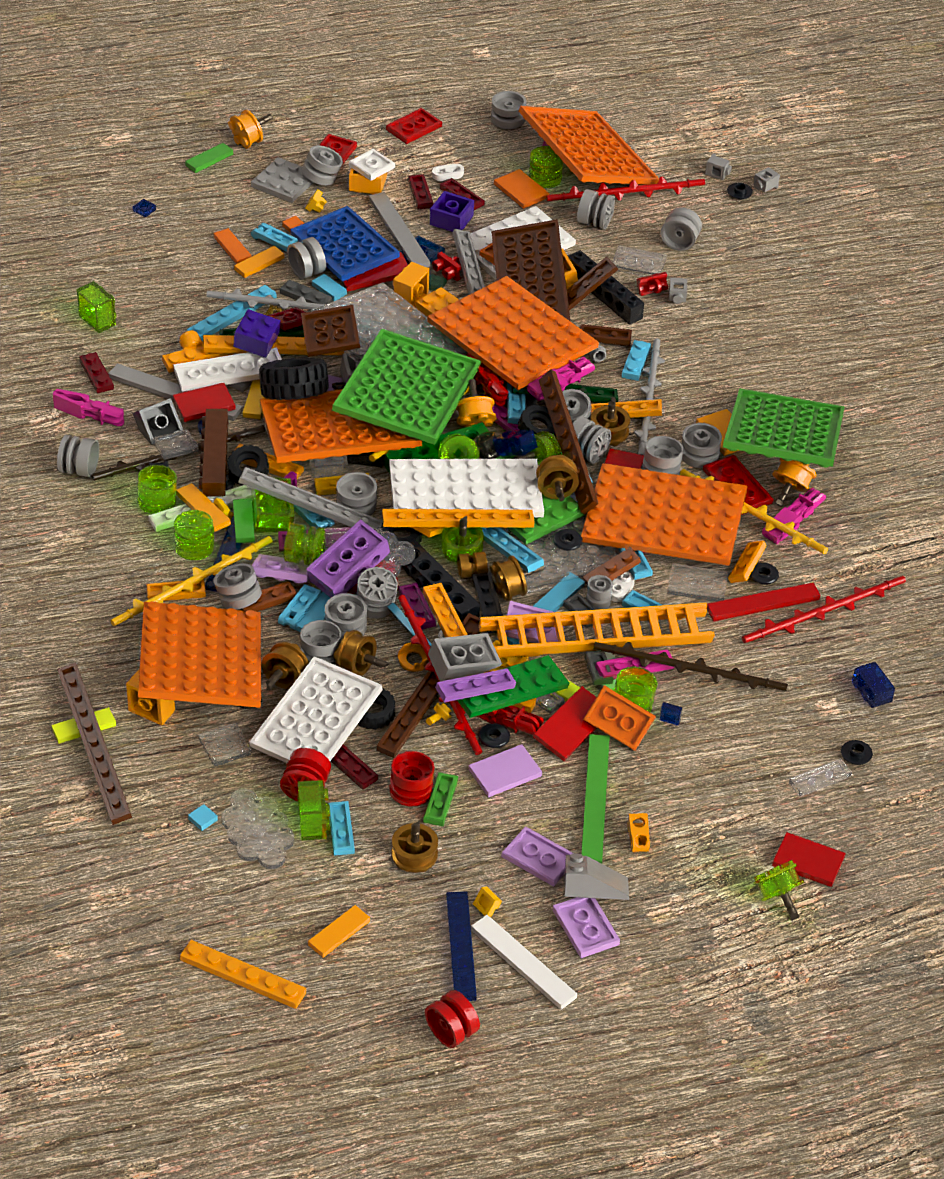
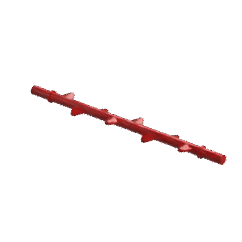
(632, 188)
(830, 604)
(420, 639)

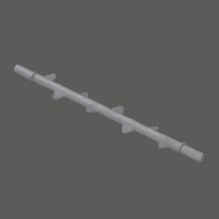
(269, 300)
(649, 390)

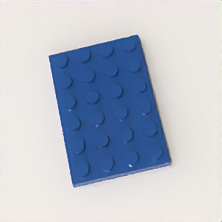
(347, 243)

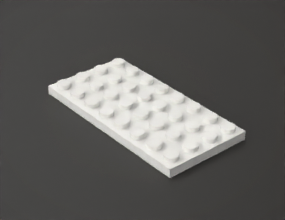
(466, 484)

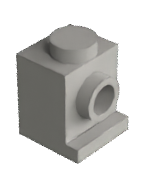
(717, 167)
(766, 180)
(677, 295)

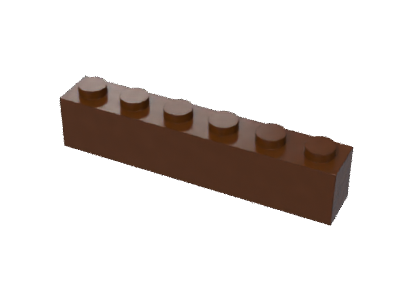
(215, 452)

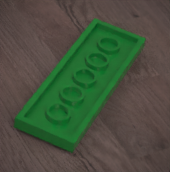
(532, 680)

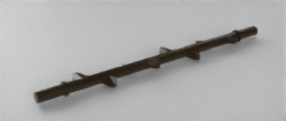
(141, 464)
(681, 666)

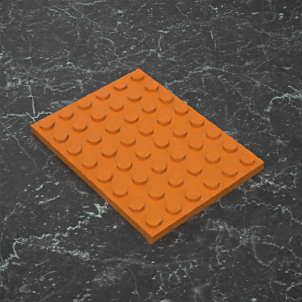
(588, 145)
(512, 332)
(311, 430)
(665, 514)
(200, 654)

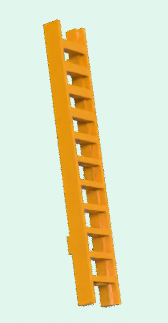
(597, 617)

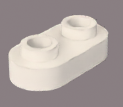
(446, 172)
(622, 586)

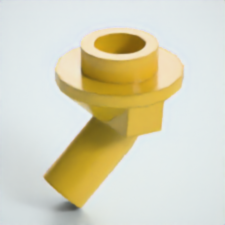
(442, 711)

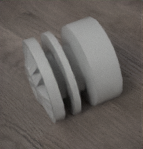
(595, 209)
(592, 439)
(78, 455)
(663, 455)
(378, 590)
(320, 640)

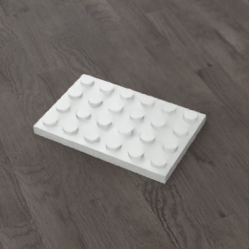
(483, 237)
(316, 711)

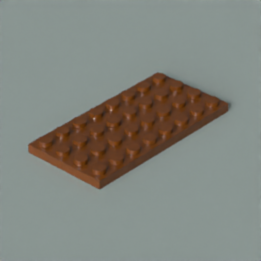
(534, 261)

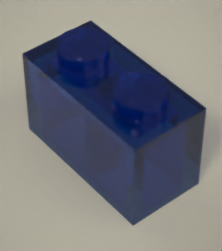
(515, 442)
(873, 684)

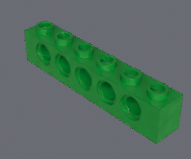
(429, 450)

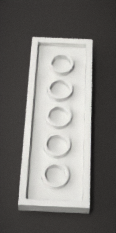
(223, 369)

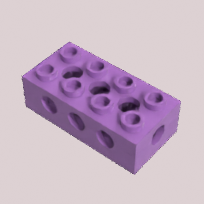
(347, 558)

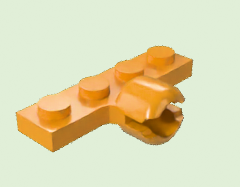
(192, 351)

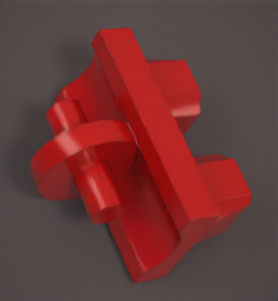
(449, 266)
(652, 284)

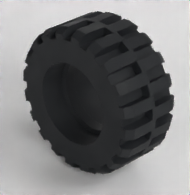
(293, 378)

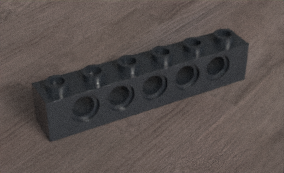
(611, 291)
(428, 571)

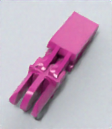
(566, 375)
(81, 406)
(799, 509)

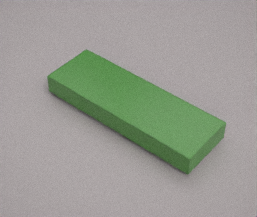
(209, 157)
(243, 520)
(440, 799)

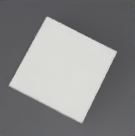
(371, 164)

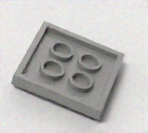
(282, 180)

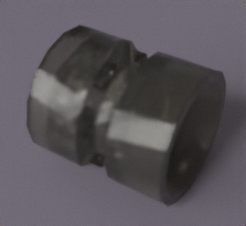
(486, 445)

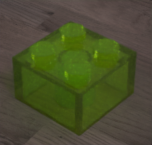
(96, 306)
(313, 810)

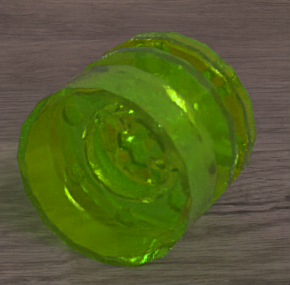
(545, 167)
(464, 445)
(156, 488)
(194, 535)
(304, 544)
(637, 686)

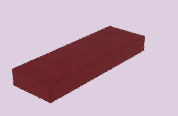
(456, 188)
(420, 191)
(354, 768)

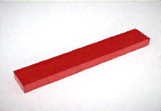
(763, 601)

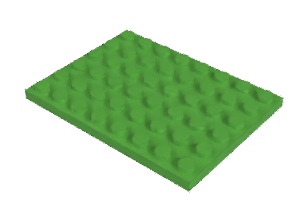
(407, 386)
(784, 427)

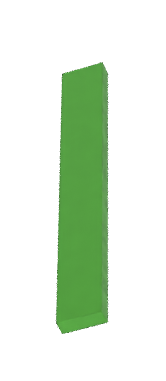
(595, 797)

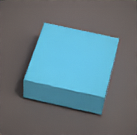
(202, 817)

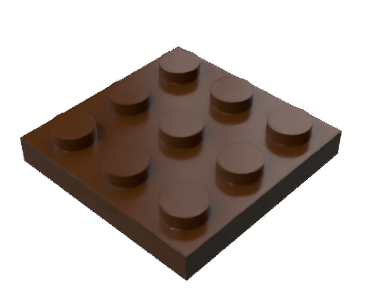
(330, 330)

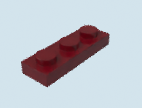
(96, 372)

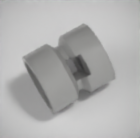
(599, 592)

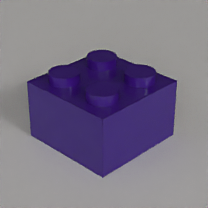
(451, 211)
(256, 333)

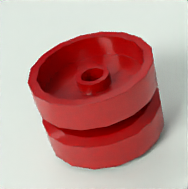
(452, 1018)

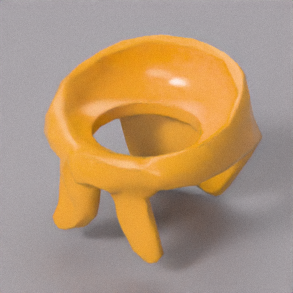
(409, 648)

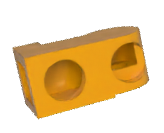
(639, 832)

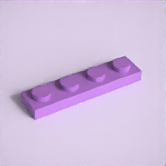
(475, 685)

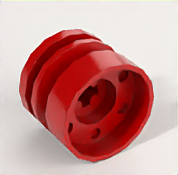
(304, 765)
(411, 778)

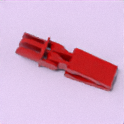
(491, 384)
(514, 718)

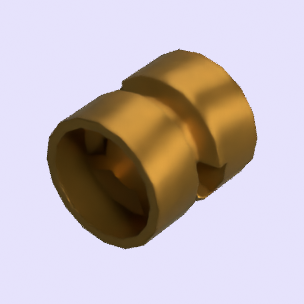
(471, 564)

